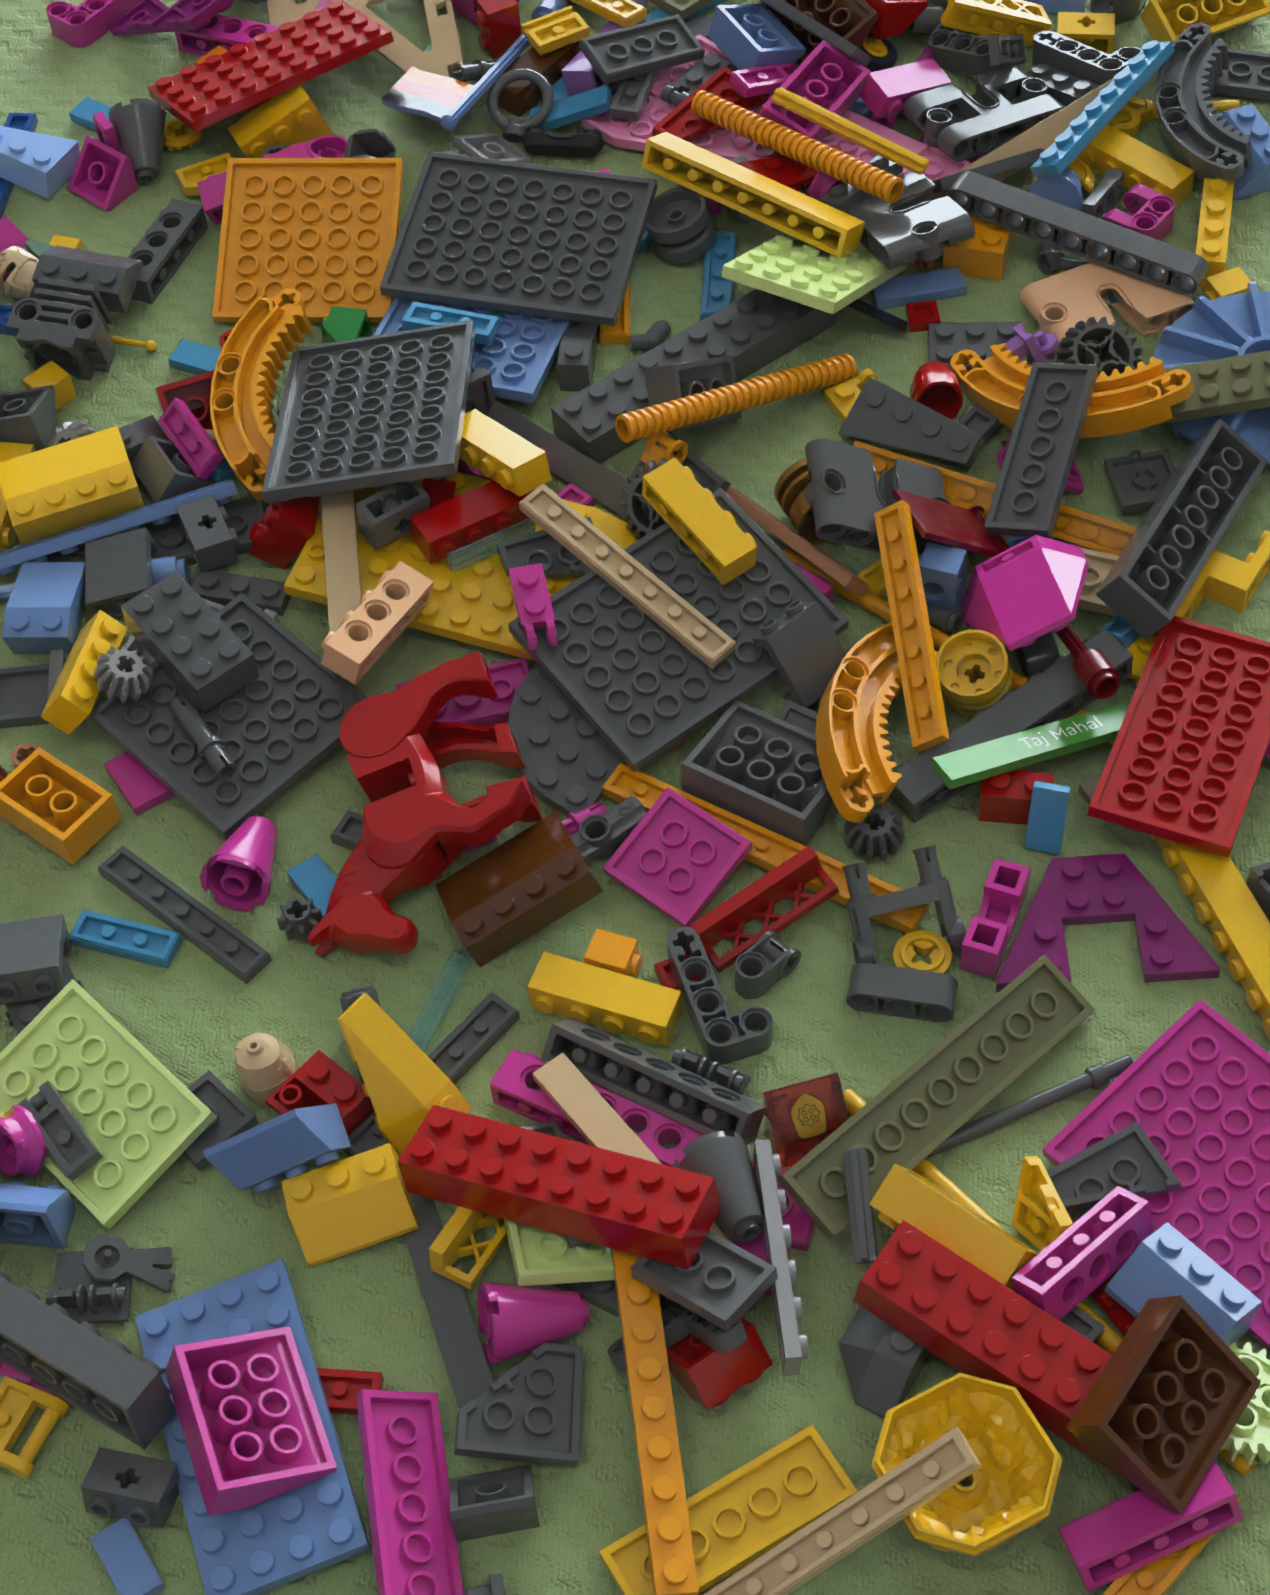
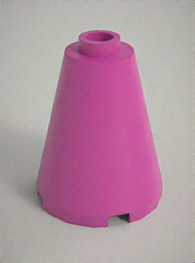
(243, 866)
(525, 1317)

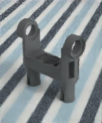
(930, 889)

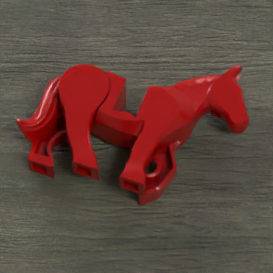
(413, 821)

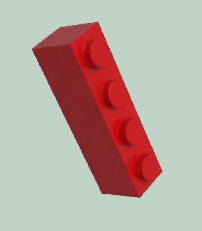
(465, 520)

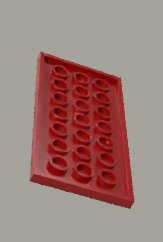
(269, 64)
(1190, 738)

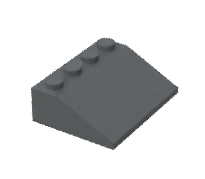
(760, 772)

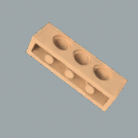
(376, 622)

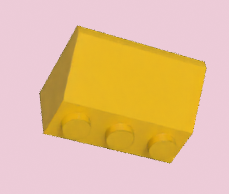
(349, 1205)

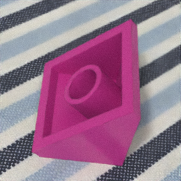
(102, 175)

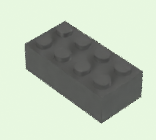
(190, 641)

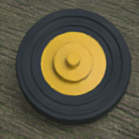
(882, 53)

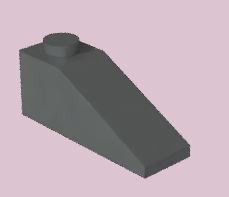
(577, 356)

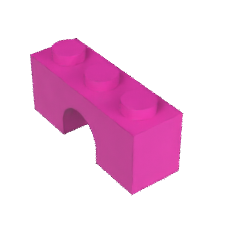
(993, 927)

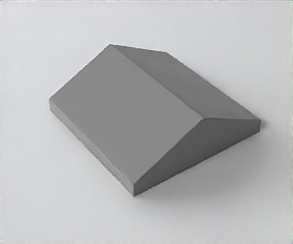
(492, 147)

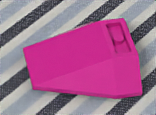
(1026, 591)

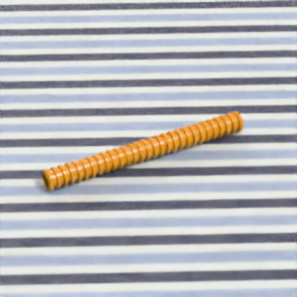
(798, 147)
(735, 397)

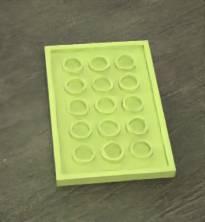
(808, 273)
(115, 1090)

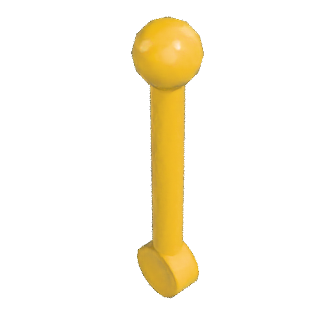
(150, 345)

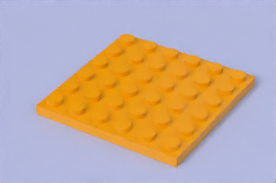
(308, 229)

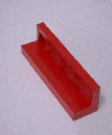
(763, 897)

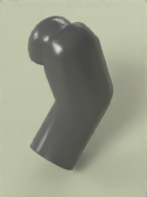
(654, 336)

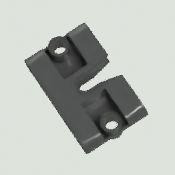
(971, 126)
(913, 224)
(848, 494)

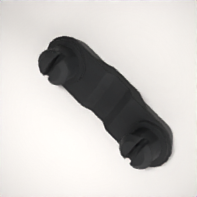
(547, 143)

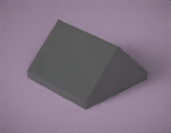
(493, 1503)

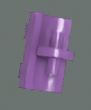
(1033, 348)

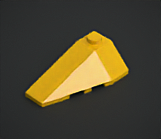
(395, 1073)

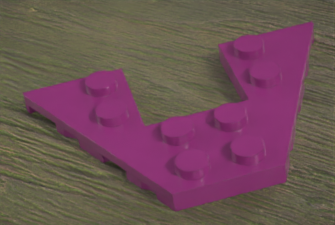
(156, 17)
(1105, 891)

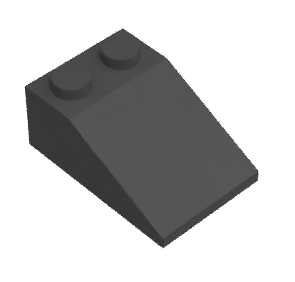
(689, 378)

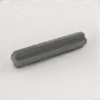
(859, 1205)

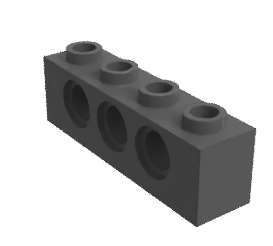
(167, 246)

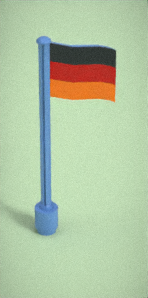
(448, 98)

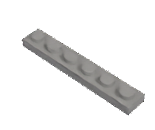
(777, 1239)

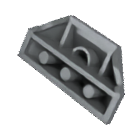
(879, 1362)

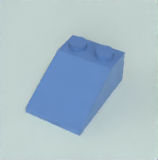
(45, 607)

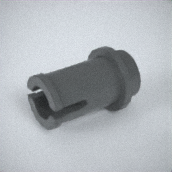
(947, 620)

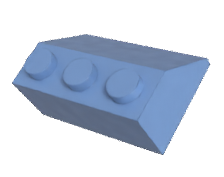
(753, 36)
(1257, 176)
(281, 1147)
(35, 1215)
(1173, 1266)

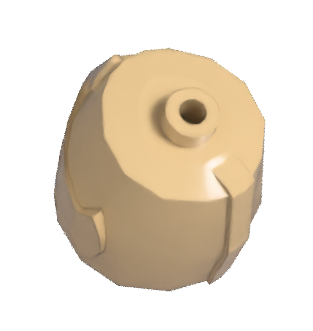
(19, 282)
(263, 1065)

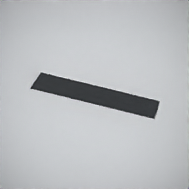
(879, 314)

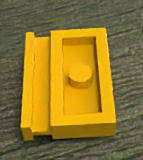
(555, 30)

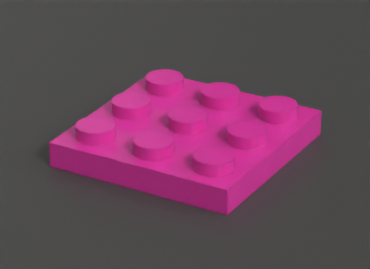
(677, 858)

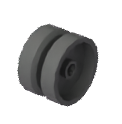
(680, 226)

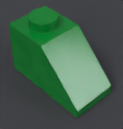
(345, 324)

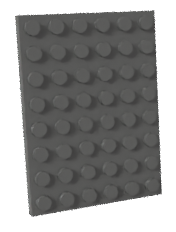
(520, 238)
(371, 412)
(640, 680)

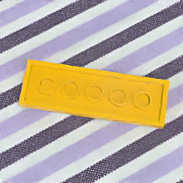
(744, 1513)

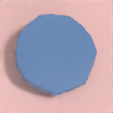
(1060, 189)

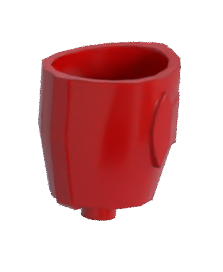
(937, 388)

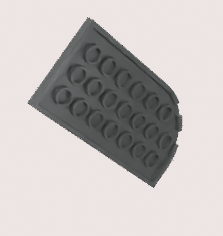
(559, 746)

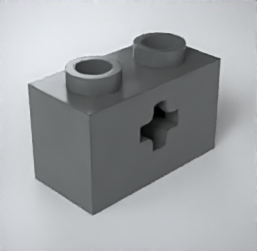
(387, 513)
(207, 533)
(131, 1487)

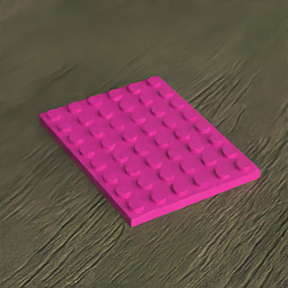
(1208, 1114)

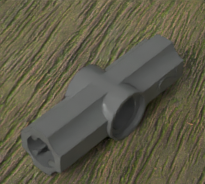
(614, 827)

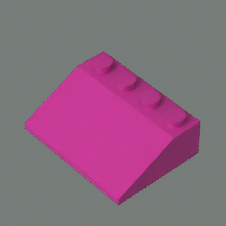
(248, 1418)

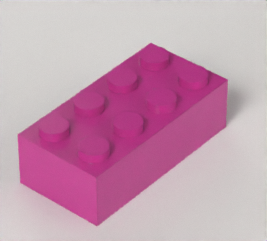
(825, 79)

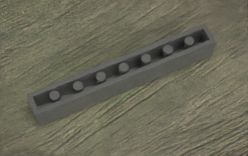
(1040, 701)

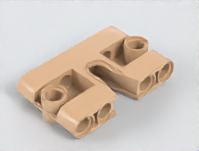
(1083, 293)

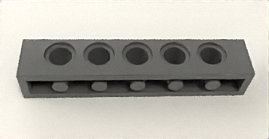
(654, 1081)

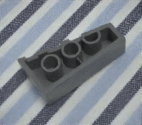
(908, 427)

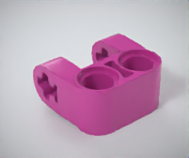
(1151, 212)

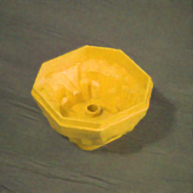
(1015, 1454)

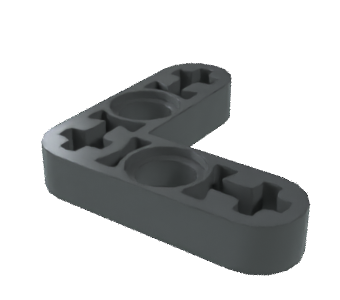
(681, 1322)

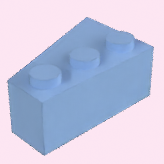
(36, 160)

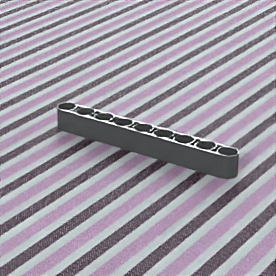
(1079, 233)

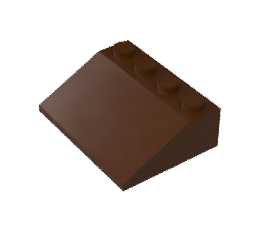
(845, 17)
(517, 889)
(1165, 1402)

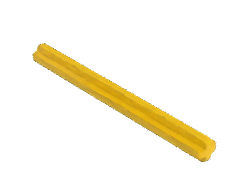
(850, 131)

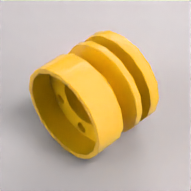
(966, 658)

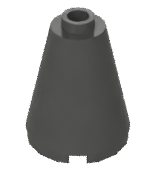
(140, 135)
(730, 1164)

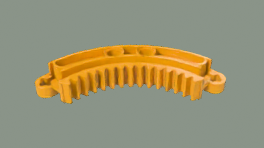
(246, 379)
(1116, 406)
(853, 723)

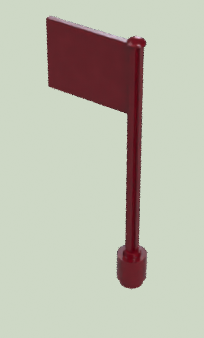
(966, 530)

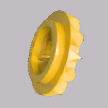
(174, 128)
(924, 943)

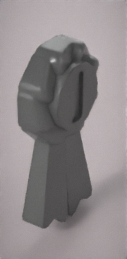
(110, 1258)

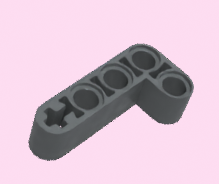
(1079, 58)
(708, 994)

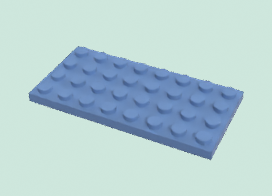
(289, 1533)

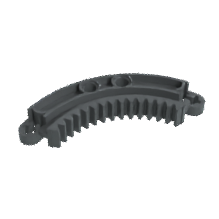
(1187, 115)

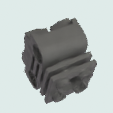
(65, 326)

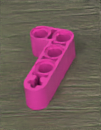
(86, 22)

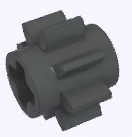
(299, 918)

